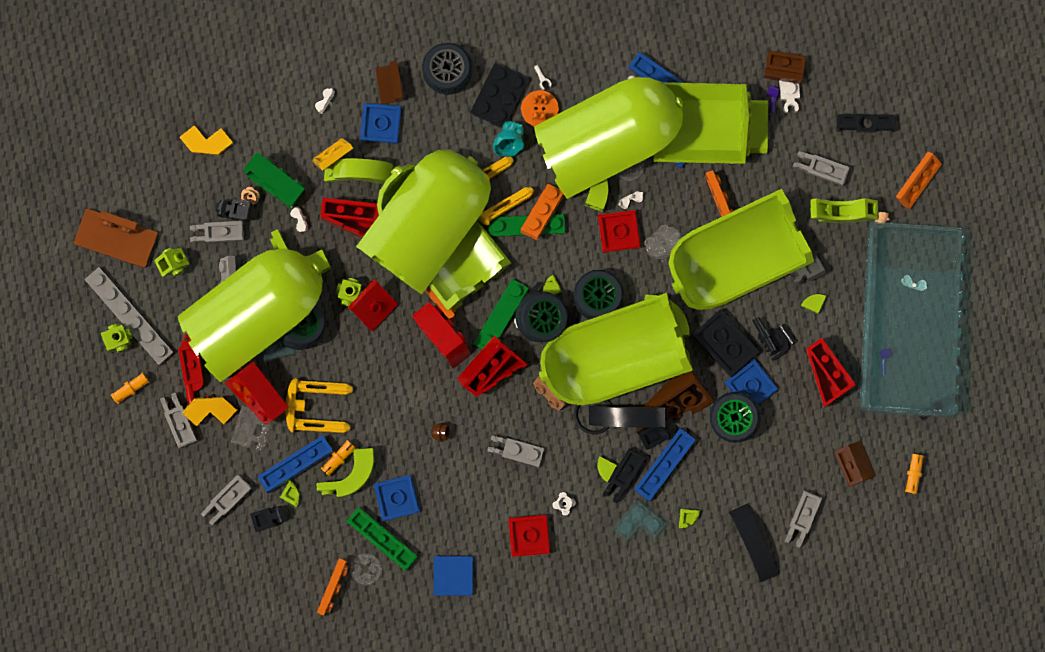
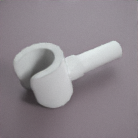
(541, 77)

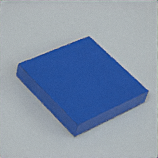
(380, 123)
(753, 382)
(396, 498)
(453, 575)

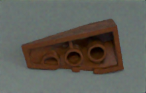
(681, 395)

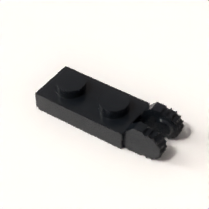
(625, 473)

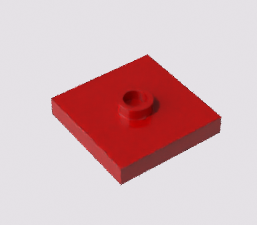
(619, 231)
(372, 305)
(529, 536)

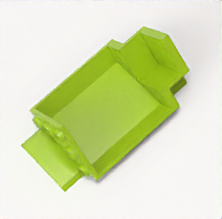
(717, 125)

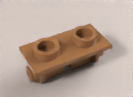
(542, 388)

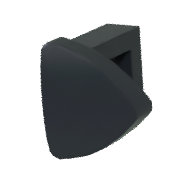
(652, 436)

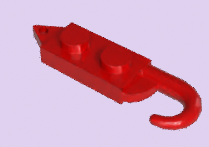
(191, 369)

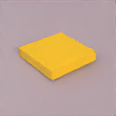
(332, 154)

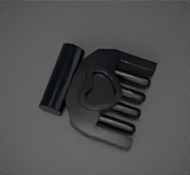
(780, 339)

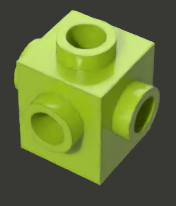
(174, 259)
(347, 299)
(109, 338)

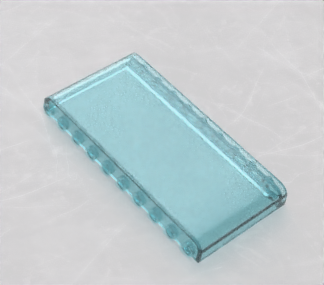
(910, 329)

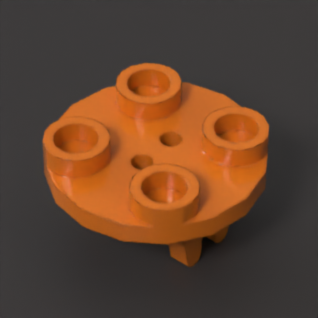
(539, 99)

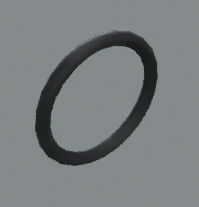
(583, 428)

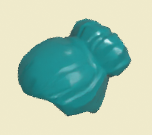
(510, 140)

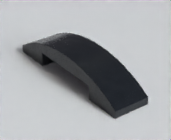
(627, 416)
(754, 542)

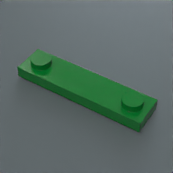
(512, 226)
(502, 313)
(382, 539)

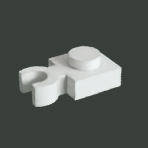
(789, 92)

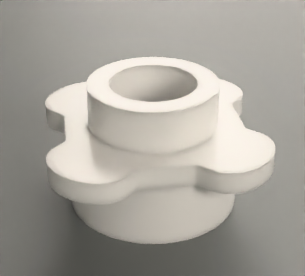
(564, 498)

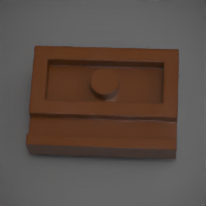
(784, 67)

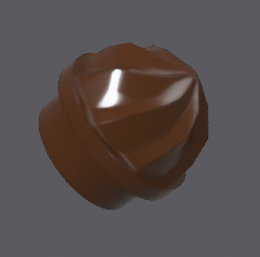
(440, 432)

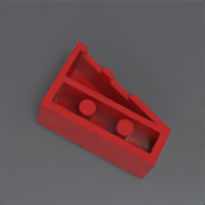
(349, 215)
(441, 334)
(490, 366)
(828, 372)
(257, 393)

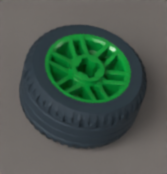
(748, 414)

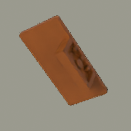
(115, 237)

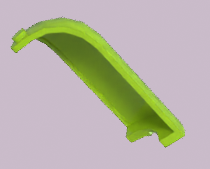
(609, 132)
(428, 217)
(738, 253)
(469, 265)
(251, 309)
(615, 353)

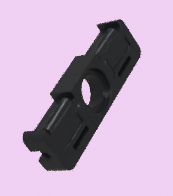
(879, 122)

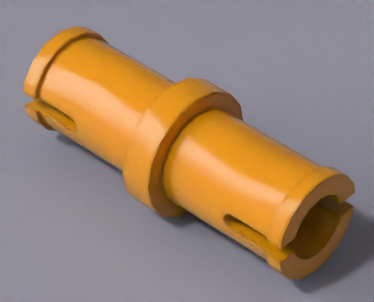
(130, 388)
(338, 458)
(914, 473)

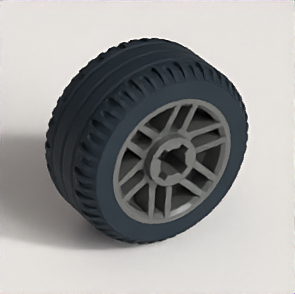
(438, 77)

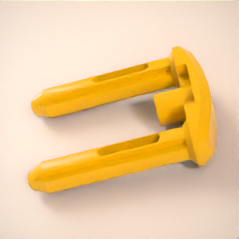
(513, 200)
(299, 405)

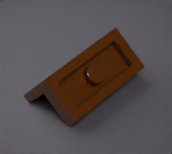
(389, 83)
(854, 463)

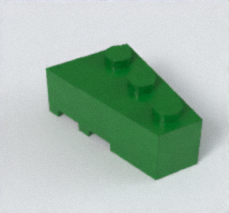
(274, 180)

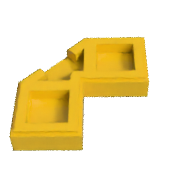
(213, 145)
(201, 407)

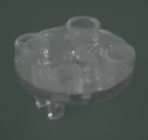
(662, 242)

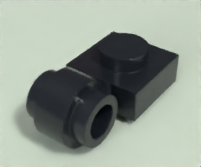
(238, 210)
(264, 519)

